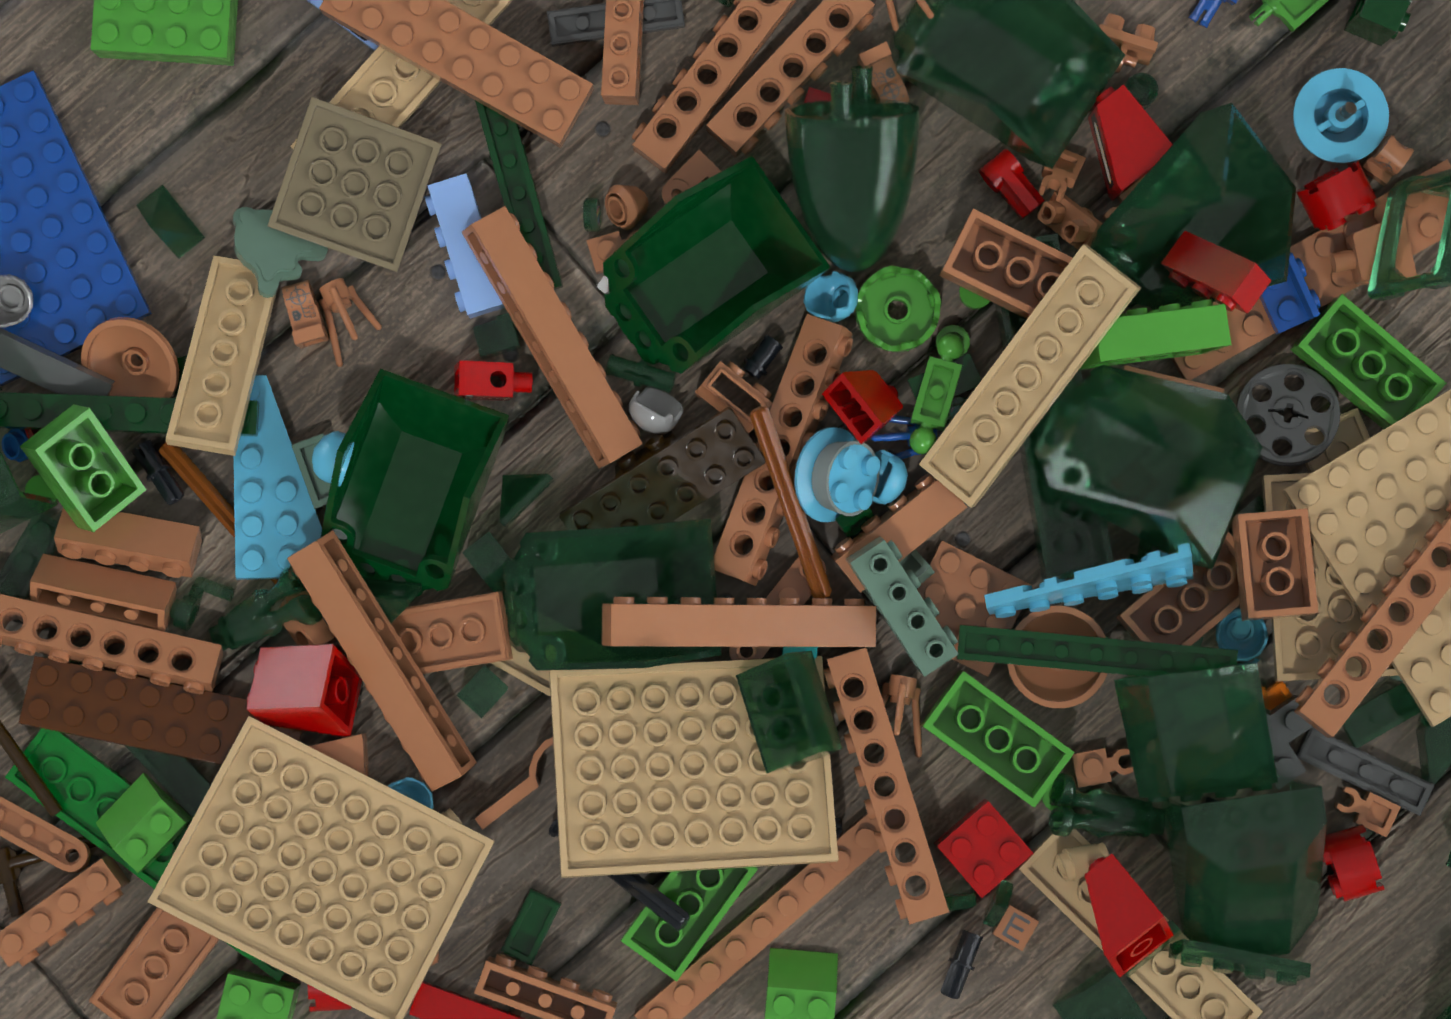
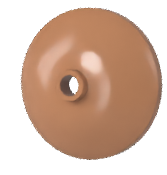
(112, 353)
(1052, 685)

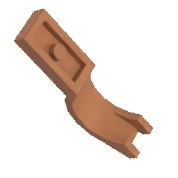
(518, 792)

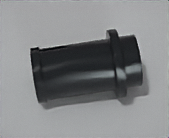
(762, 357)

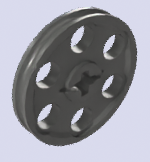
(1299, 402)

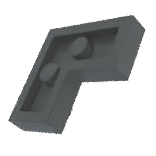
(1287, 727)

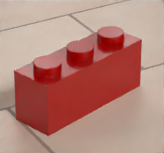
(1215, 272)

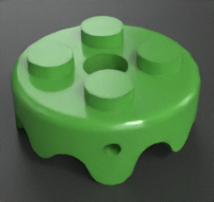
(900, 285)

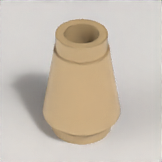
(1075, 861)

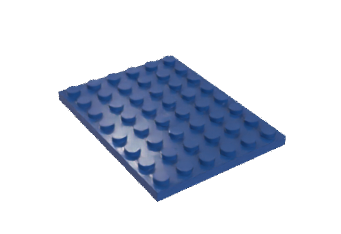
(55, 229)

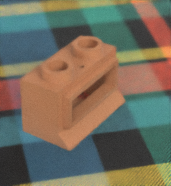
(720, 402)

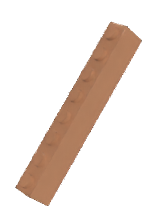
(552, 336)
(738, 625)
(382, 661)

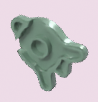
(270, 252)

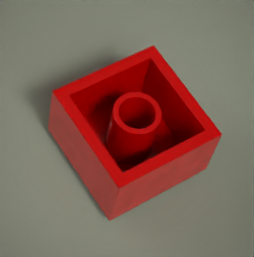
(983, 848)

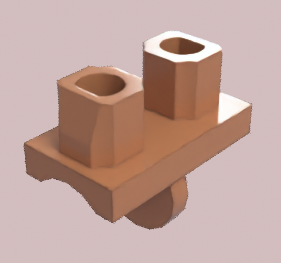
(1136, 47)
(1069, 220)

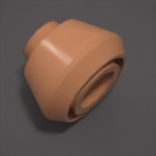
(625, 205)

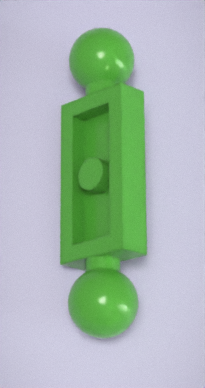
(936, 393)

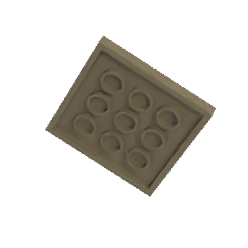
(354, 184)

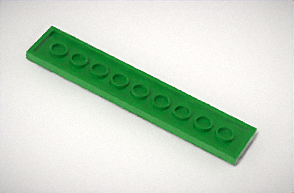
(85, 792)

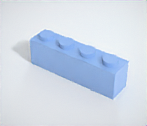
(456, 210)

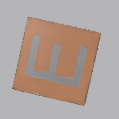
(1015, 927)

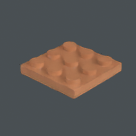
(959, 594)

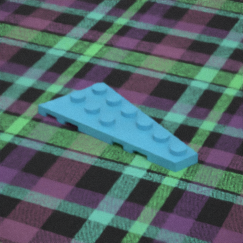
(270, 495)
(1098, 581)

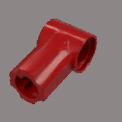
(1006, 177)

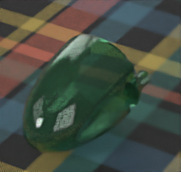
(853, 169)

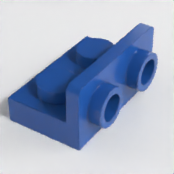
(1290, 301)

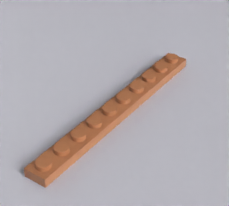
(766, 922)

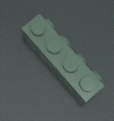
(902, 606)

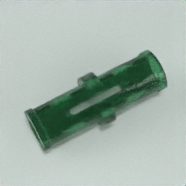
(640, 373)

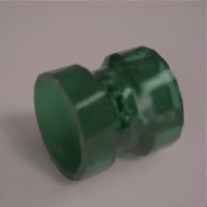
(1143, 87)

